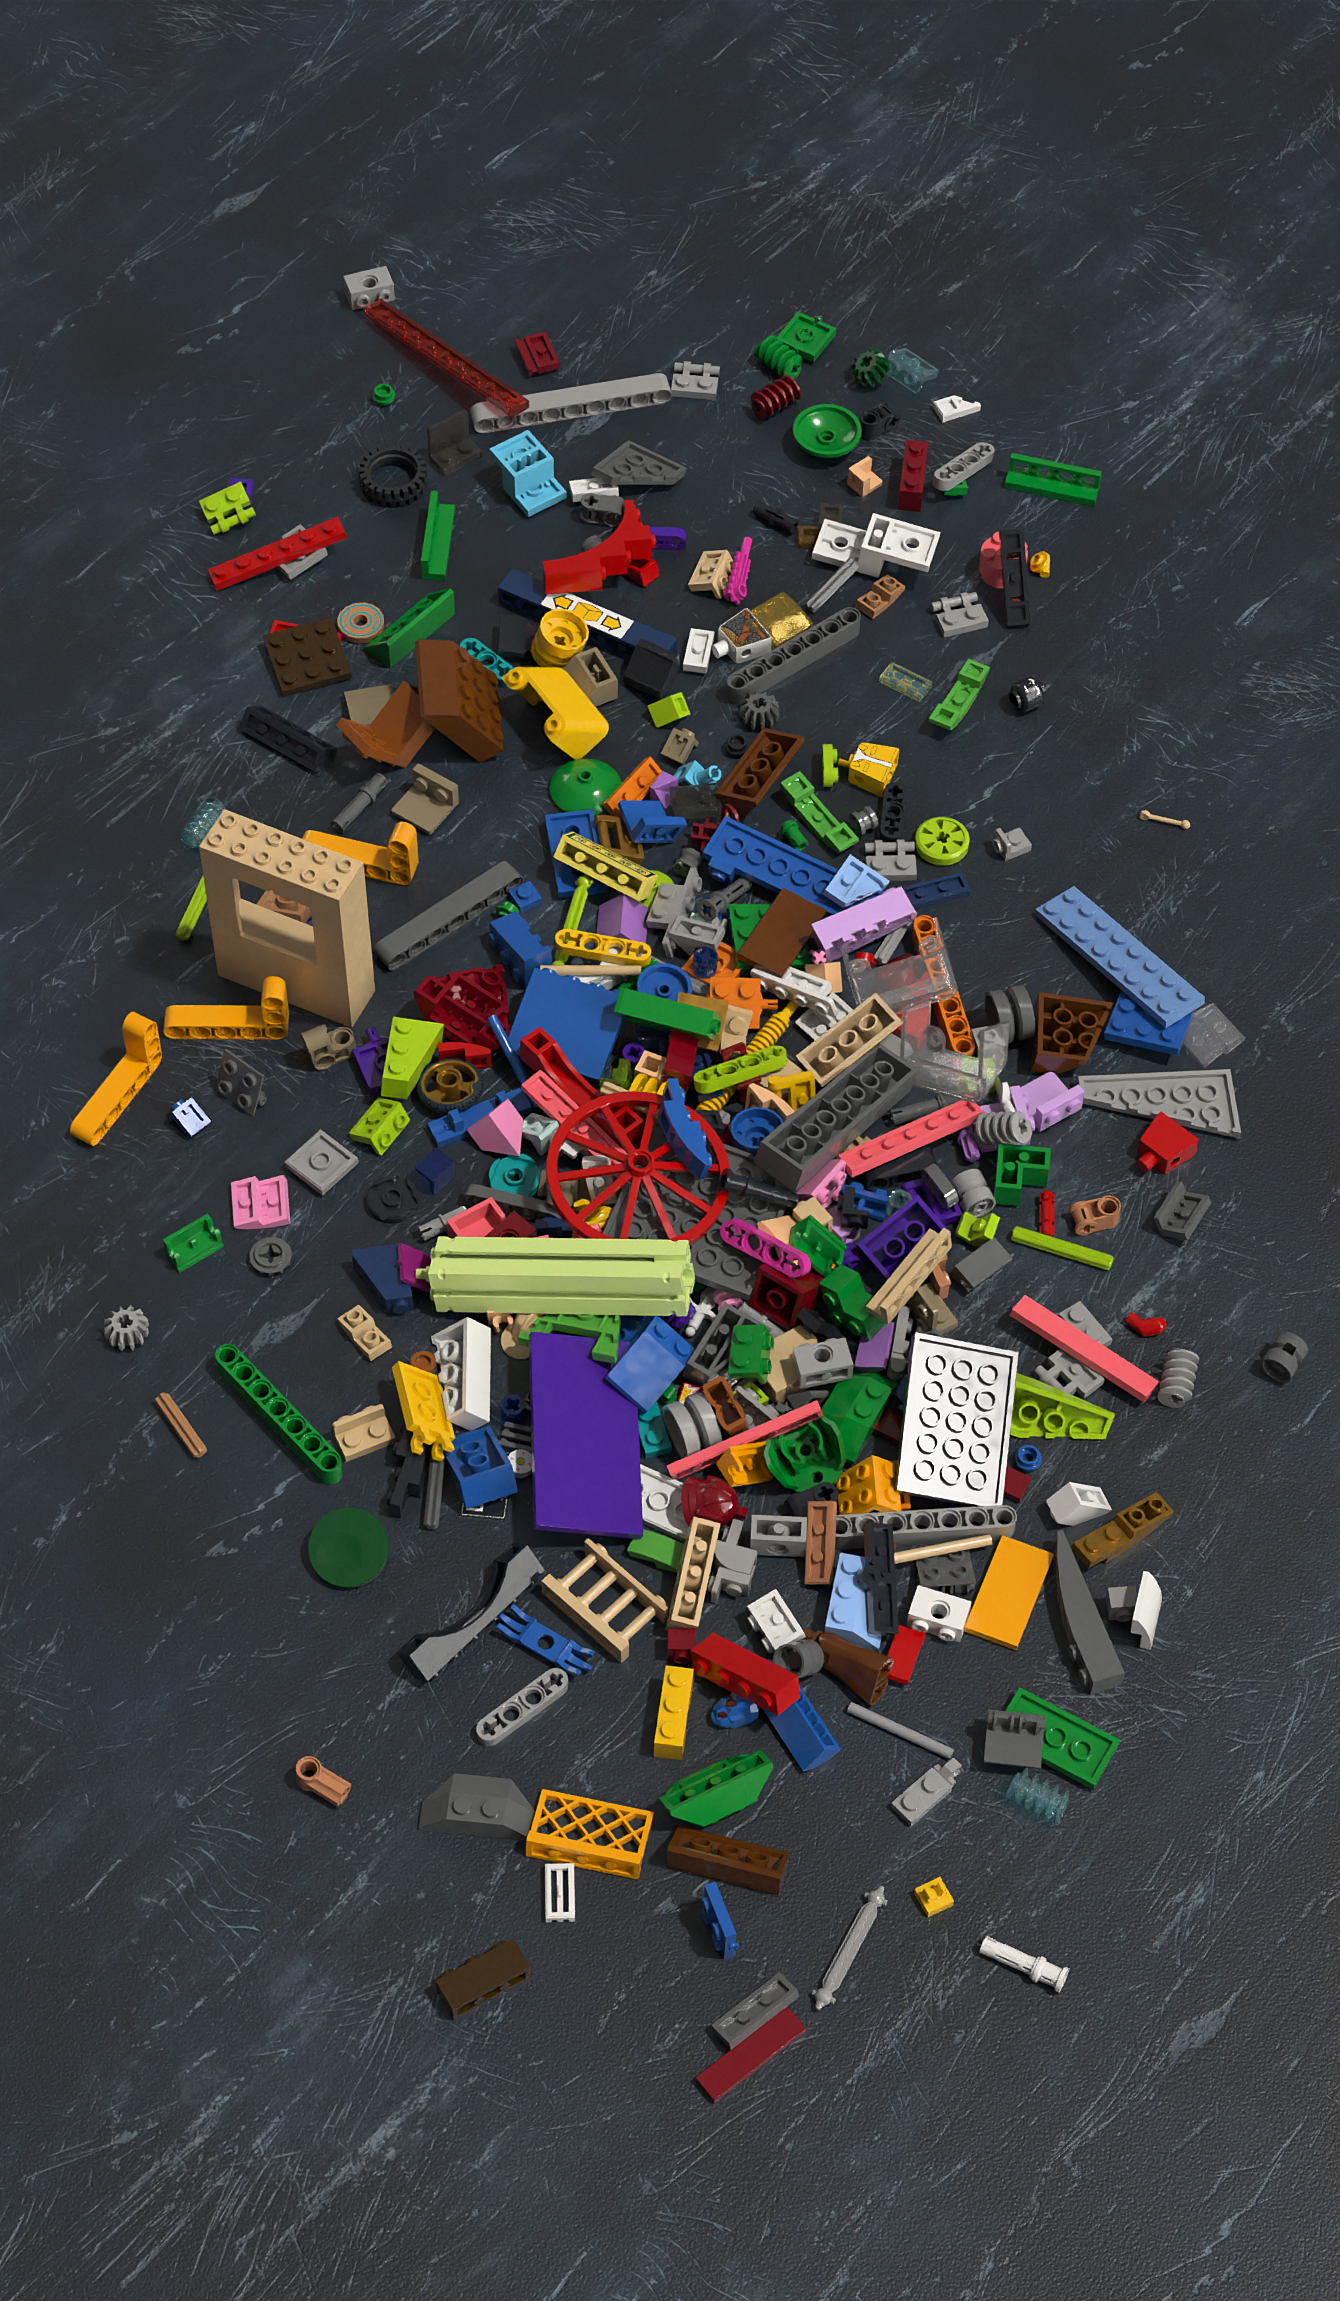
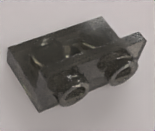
(695, 801)

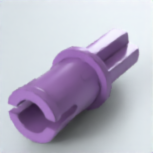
(969, 1146)

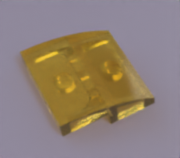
(782, 618)

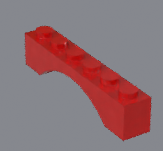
(544, 1054)

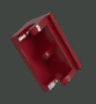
(680, 1058)

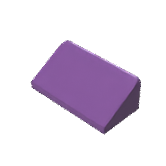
(874, 1353)

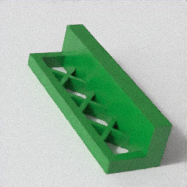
(1053, 484)
(437, 539)

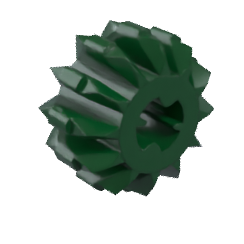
(870, 367)

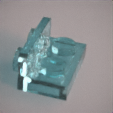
(910, 369)

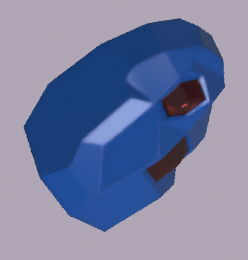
(733, 1712)

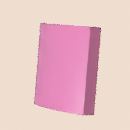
(260, 1203)

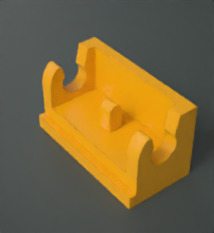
(745, 1464)

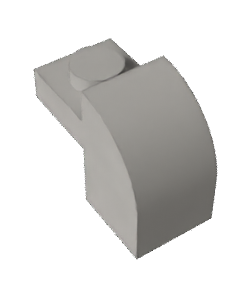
(731, 1555)

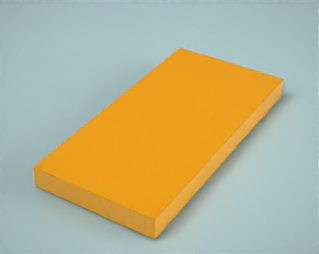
(1009, 1592)

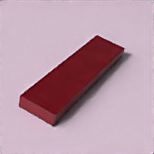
(750, 2054)

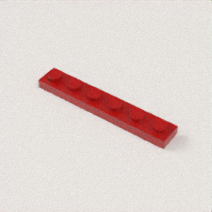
(277, 553)

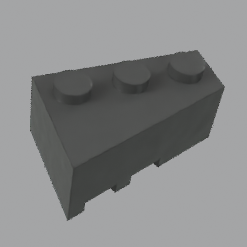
(714, 1349)

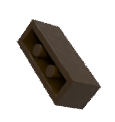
(482, 1978)

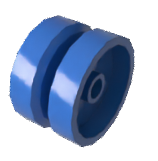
(664, 981)

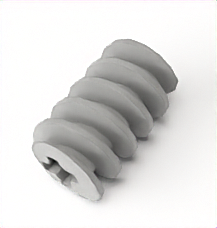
(1002, 1128)
(1178, 1377)

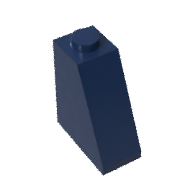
(381, 1275)

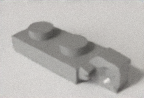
(926, 1792)

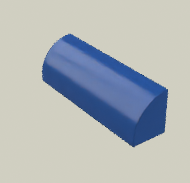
(804, 1733)

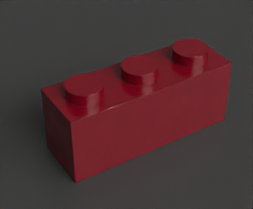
(913, 475)

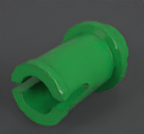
(793, 834)

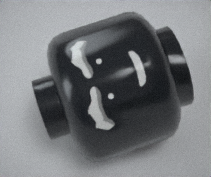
(1027, 694)

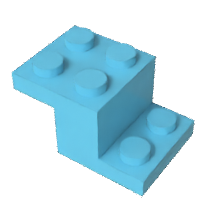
(528, 473)

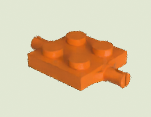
(743, 994)

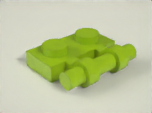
(225, 503)

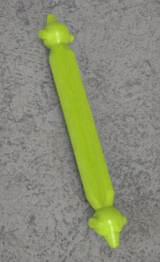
(575, 912)

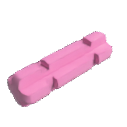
(817, 956)

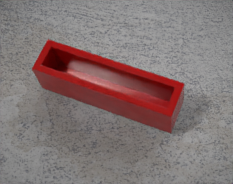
(745, 1674)

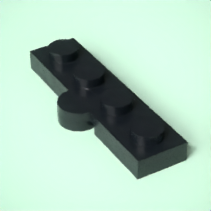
(879, 1579)

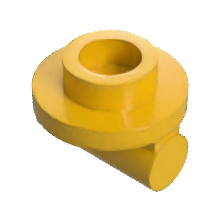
(1040, 564)

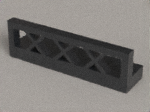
(286, 737)

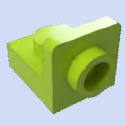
(977, 1230)

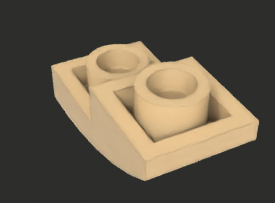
(364, 1333)

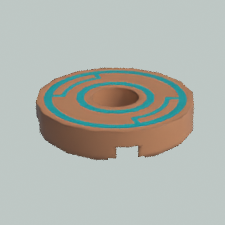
(360, 612)

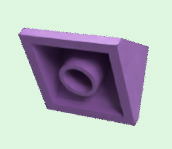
(623, 919)

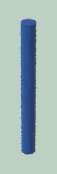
(509, 1052)

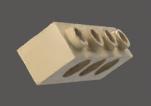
(693, 1574)

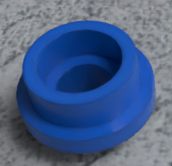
(1030, 1452)

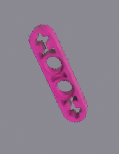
(766, 1243)

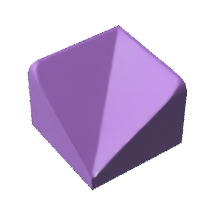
(661, 788)

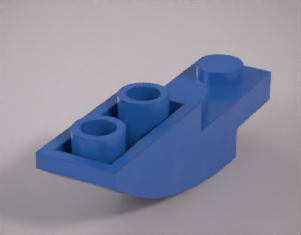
(682, 1133)

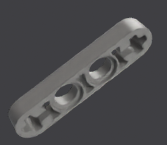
(961, 464)
(525, 1710)

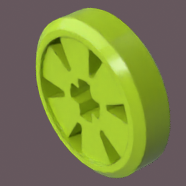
(937, 852)

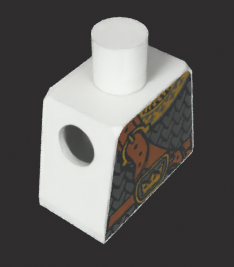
(742, 638)

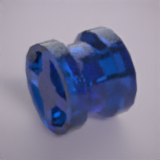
(700, 958)

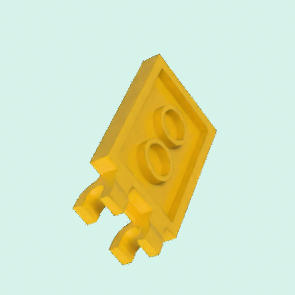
(423, 1409)

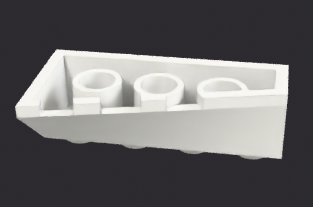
(465, 1372)

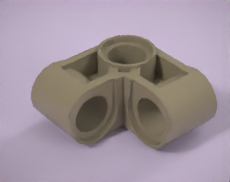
(327, 1048)

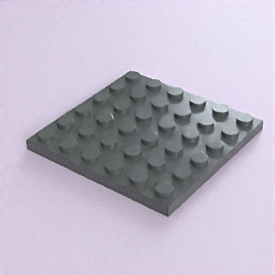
(713, 1259)

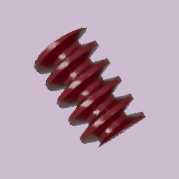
(774, 396)

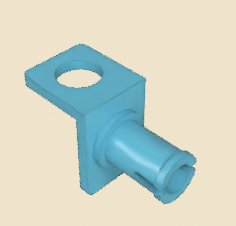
(696, 774)

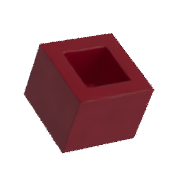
(680, 1645)

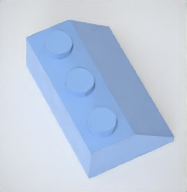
(848, 1605)

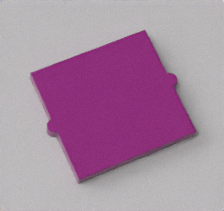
(409, 1261)

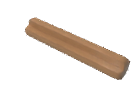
(180, 1425)

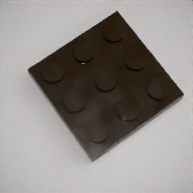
(307, 656)

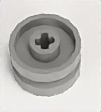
(691, 1424)

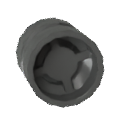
(1284, 1357)
(800, 1657)

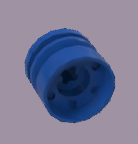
(752, 1127)

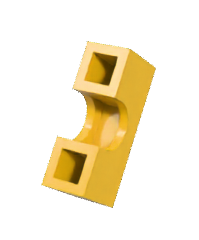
(673, 1713)

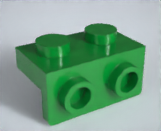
(751, 1352)

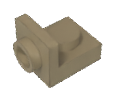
(679, 745)

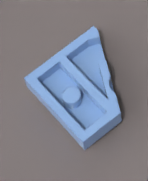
(854, 883)

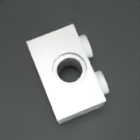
(930, 1602)

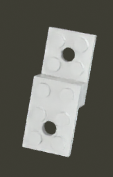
(882, 541)

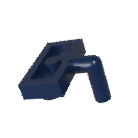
(653, 1039)

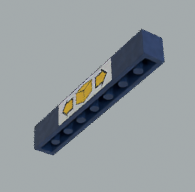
(605, 626)

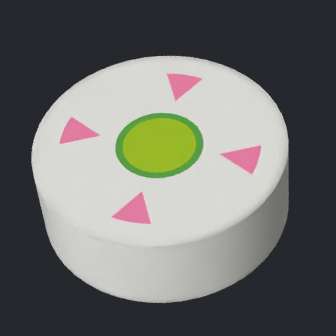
(521, 1463)

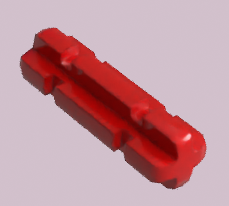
(1047, 1213)

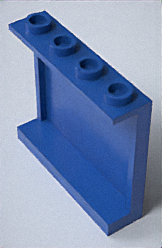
(574, 1015)

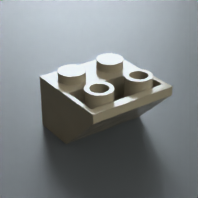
(593, 676)

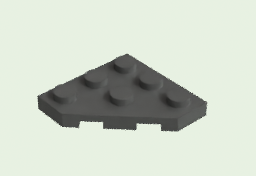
(637, 466)

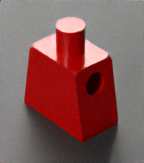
(1165, 1145)

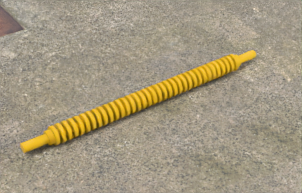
(764, 1038)

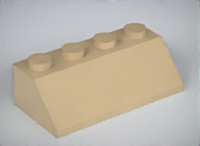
(849, 1039)

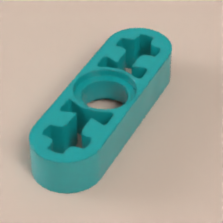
(484, 653)

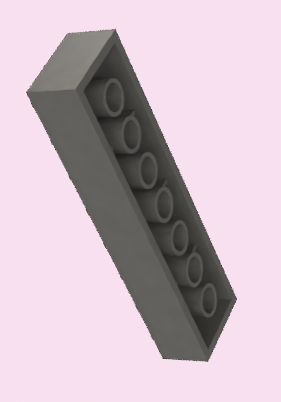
(835, 1117)

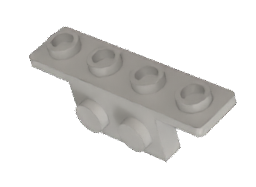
(672, 902)

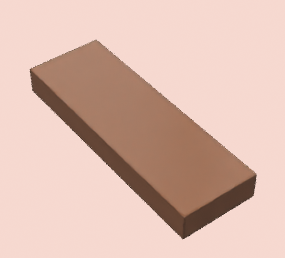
(820, 1543)

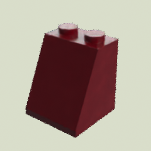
(784, 1296)

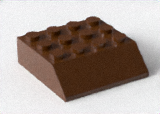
(459, 697)

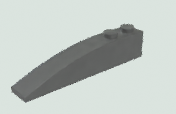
(1083, 1625)

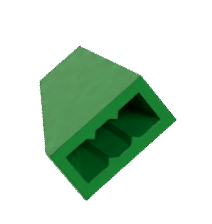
(666, 1014)

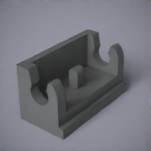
(980, 1265)

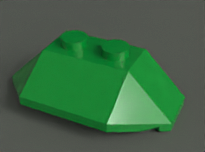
(857, 1408)
(718, 1789)

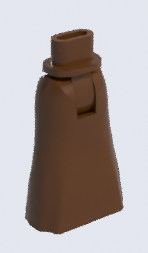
(854, 1665)

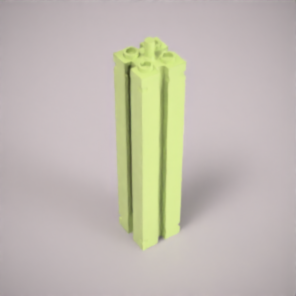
(560, 1276)

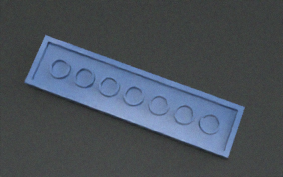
(1120, 957)

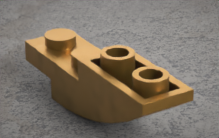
(1123, 1532)

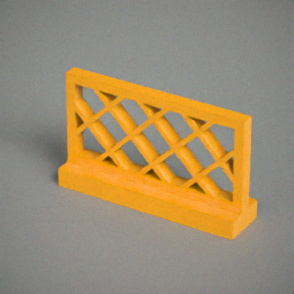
(585, 1852)

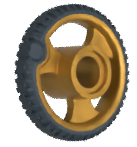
(450, 1086)

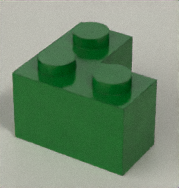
(1019, 1166)
(848, 1301)

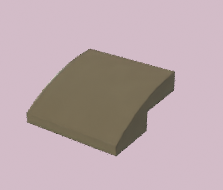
(366, 703)

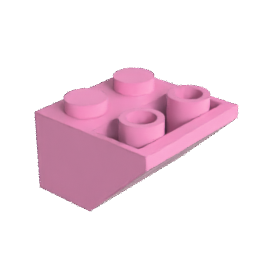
(825, 1184)

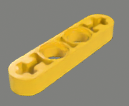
(602, 952)

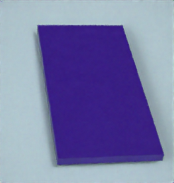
(582, 1441)

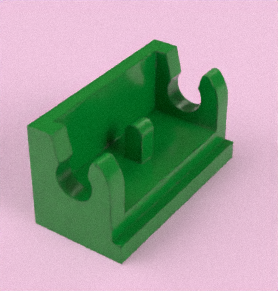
(192, 1243)
(818, 1244)

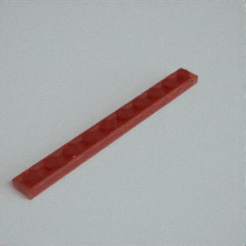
(447, 358)

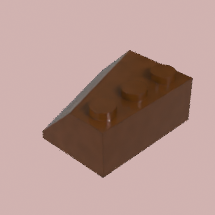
(1065, 1031)

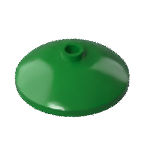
(827, 430)
(574, 793)

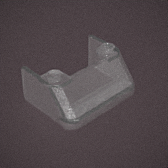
(908, 980)
(948, 1070)

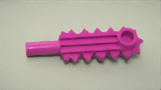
(737, 581)

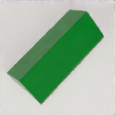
(414, 624)

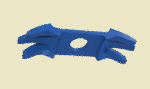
(533, 1631)

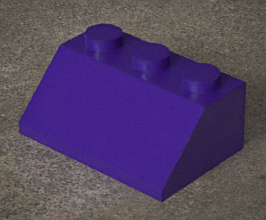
(897, 1236)

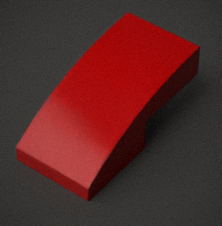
(475, 1054)
(905, 1651)

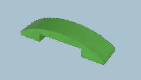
(961, 695)
(816, 815)

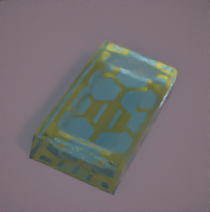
(905, 681)

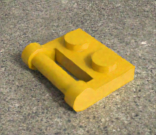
(800, 1087)

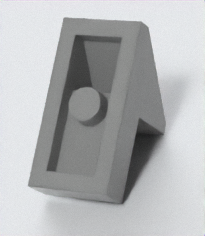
(693, 934)

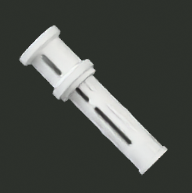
(1037, 1968)

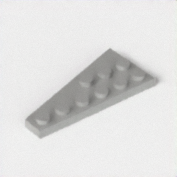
(1189, 1098)

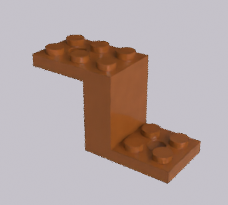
(394, 733)

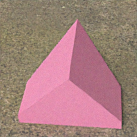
(499, 1130)

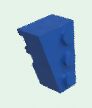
(518, 946)

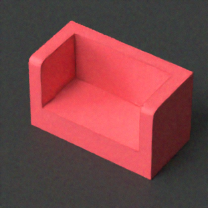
(476, 1220)

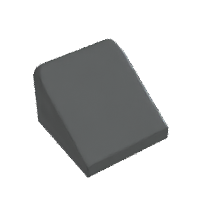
(804, 1398)

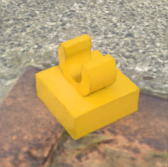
(933, 1897)

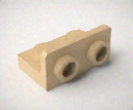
(712, 572)
(363, 1432)

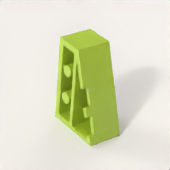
(408, 1053)

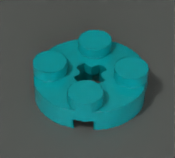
(507, 1167)

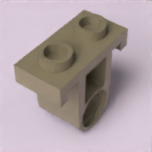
(572, 1190)

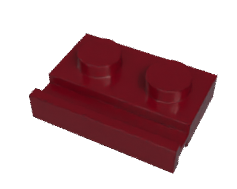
(537, 353)

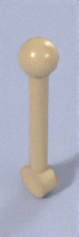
(1145, 815)

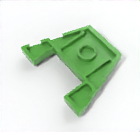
(603, 1327)

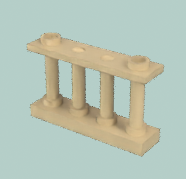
(597, 1625)

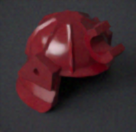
(710, 1500)

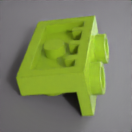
(380, 1124)

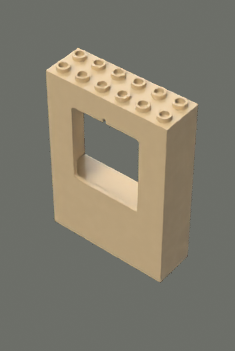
(322, 964)

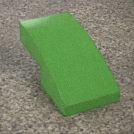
(658, 1549)

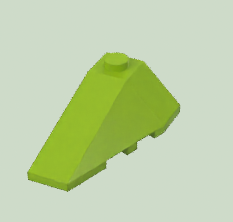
(1054, 1413)

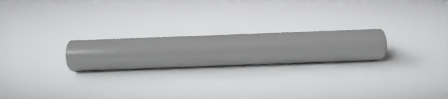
(900, 1730)

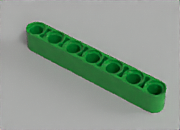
(280, 1424)

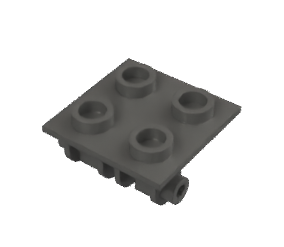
(240, 1083)
(947, 1571)
(1014, 1739)

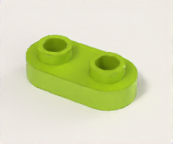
(829, 773)

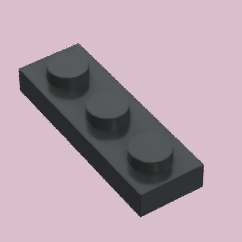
(755, 2010)

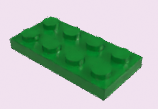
(1068, 1741)

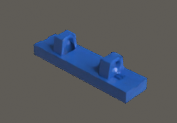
(454, 1125)

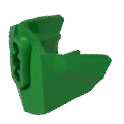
(794, 1470)

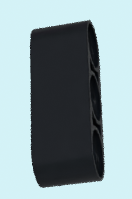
(899, 1170)

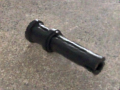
(746, 1187)

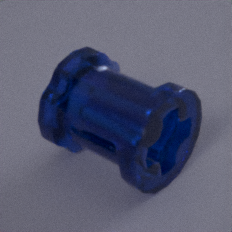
(513, 1409)

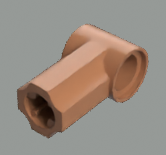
(323, 1782)

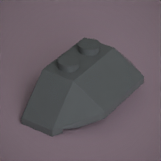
(478, 1808)

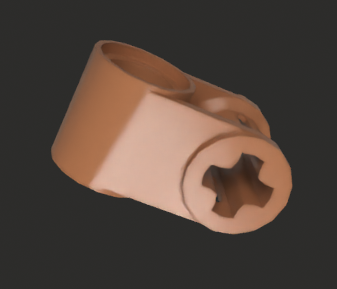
(1094, 1216)

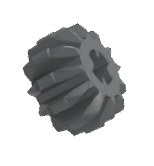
(759, 710)

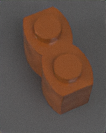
(724, 1405)

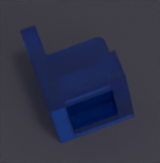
(436, 1169)

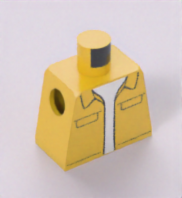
(871, 766)

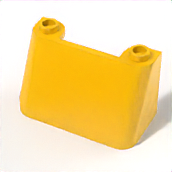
(575, 721)

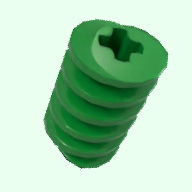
(778, 357)

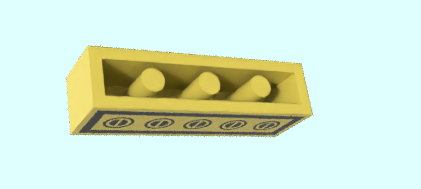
(605, 866)

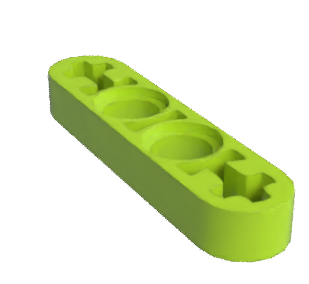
(716, 1077)

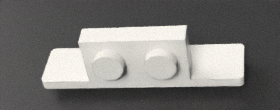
(800, 987)

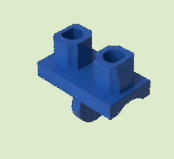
(874, 1202)

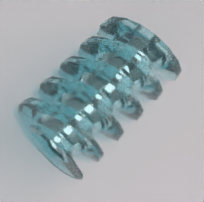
(202, 822)
(1039, 1794)

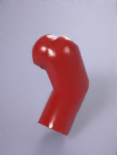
(1146, 1327)

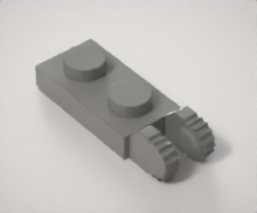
(899, 1346)

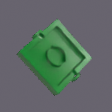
(807, 336)

